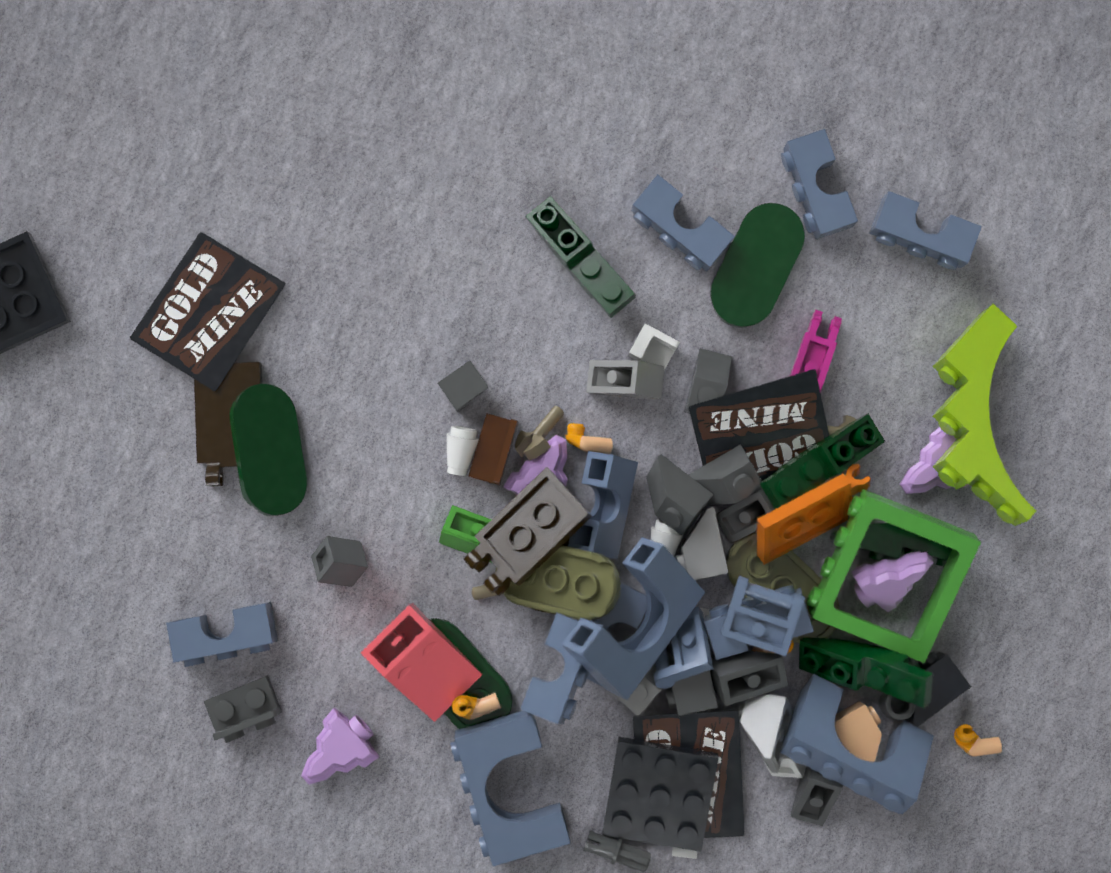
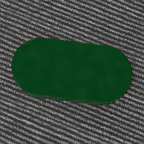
(757, 265)
(268, 450)
(487, 684)

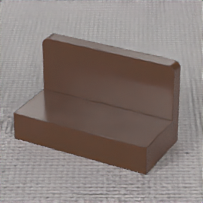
(493, 449)

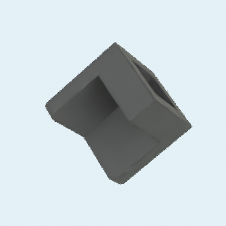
(463, 385)
(339, 561)

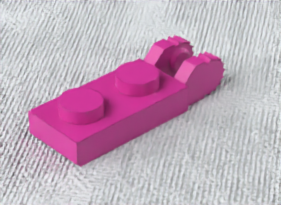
(817, 351)

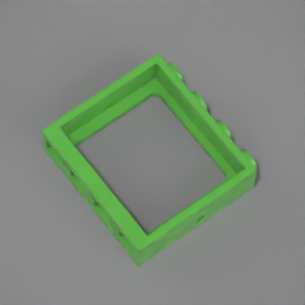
(848, 540)

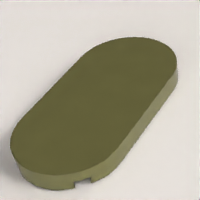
(781, 572)
(570, 584)

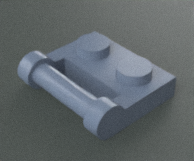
(759, 627)
(689, 650)

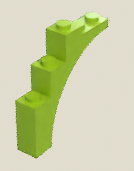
(965, 415)

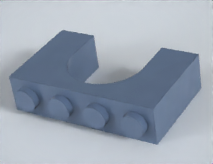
(670, 600)
(814, 743)
(505, 834)

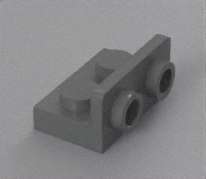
(243, 707)

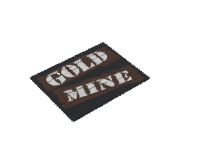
(207, 311)
(767, 420)
(712, 733)

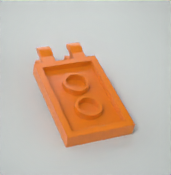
(808, 515)

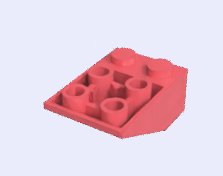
(421, 662)

